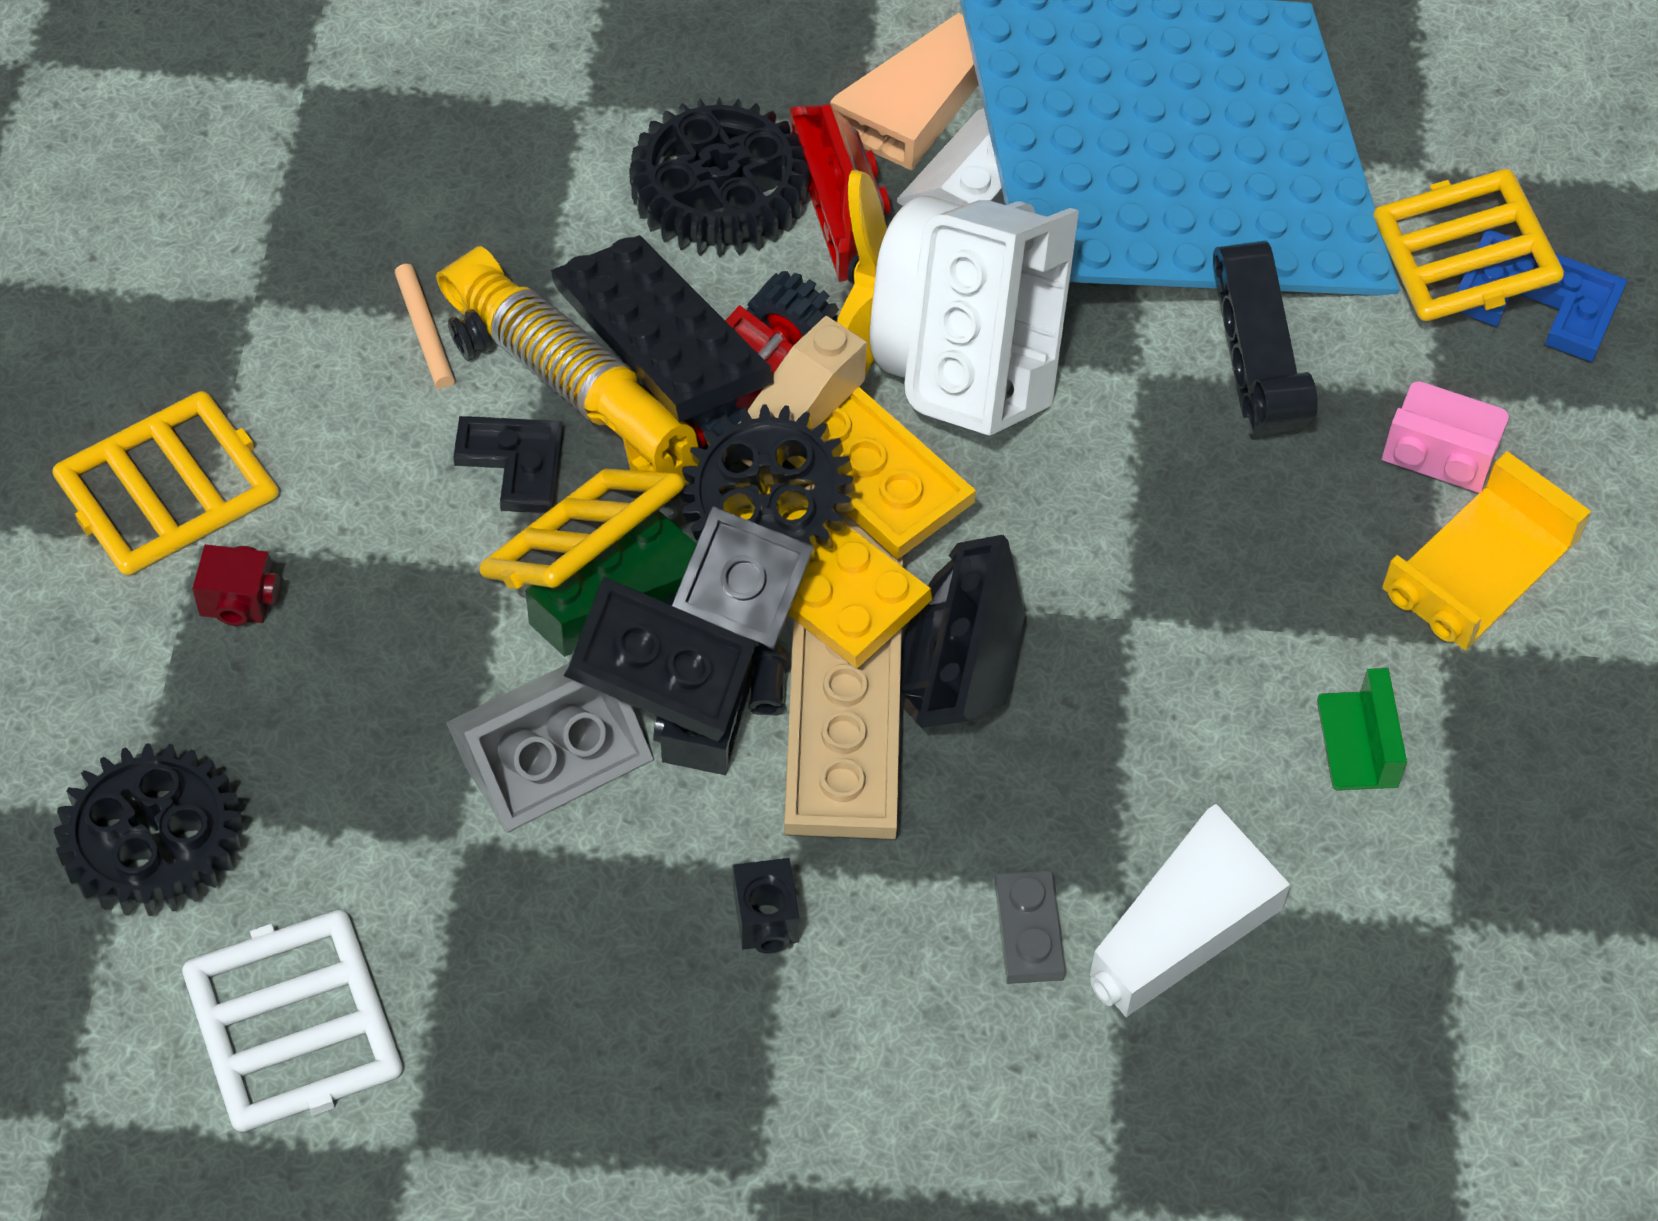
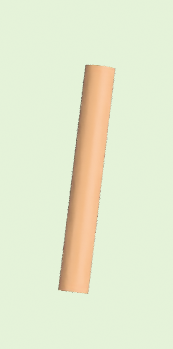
(424, 326)

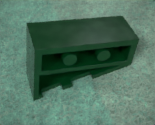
(645, 559)

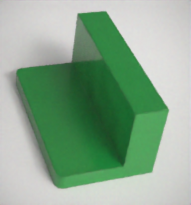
(1363, 735)

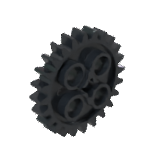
(768, 444)
(101, 855)

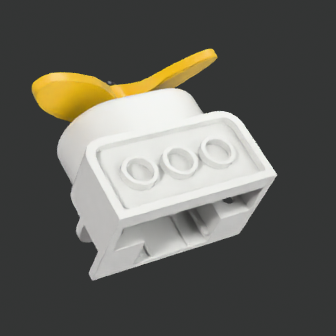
(961, 302)

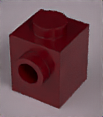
(235, 584)

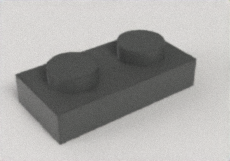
(1029, 927)

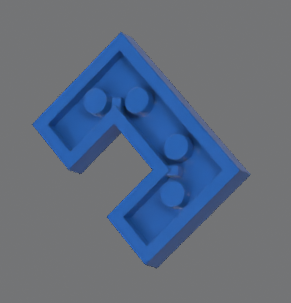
(1583, 296)

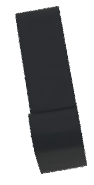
(1260, 342)

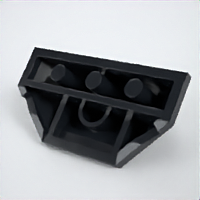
(966, 639)

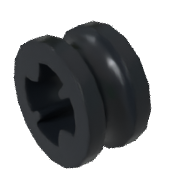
(469, 334)

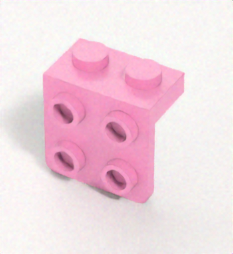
(1445, 436)

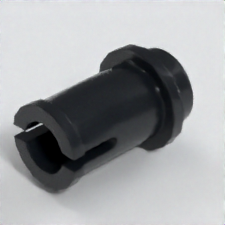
(768, 680)

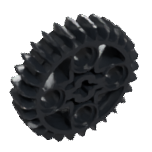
(719, 176)

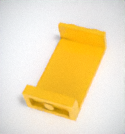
(1488, 553)

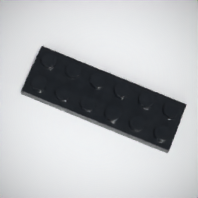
(661, 328)

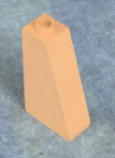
(912, 95)

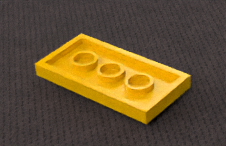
(899, 482)
(853, 593)

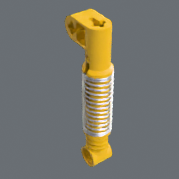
(572, 359)

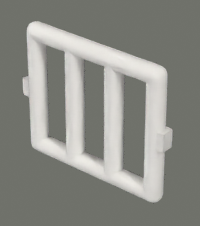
(230, 1066)

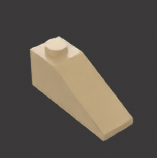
(815, 374)

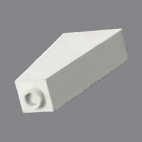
(1189, 912)

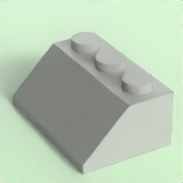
(546, 745)

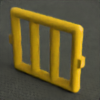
(1489, 294)
(171, 536)
(581, 547)

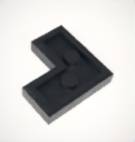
(523, 448)

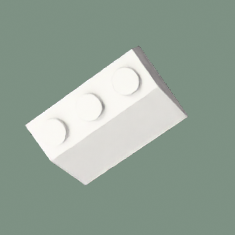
(962, 169)

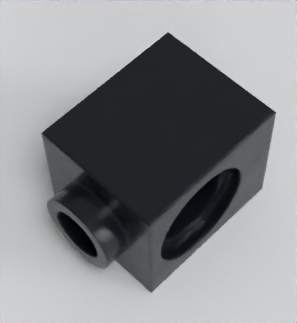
(766, 884)

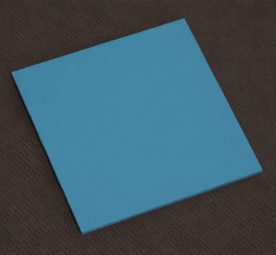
(1179, 137)

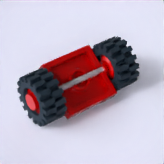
(771, 326)

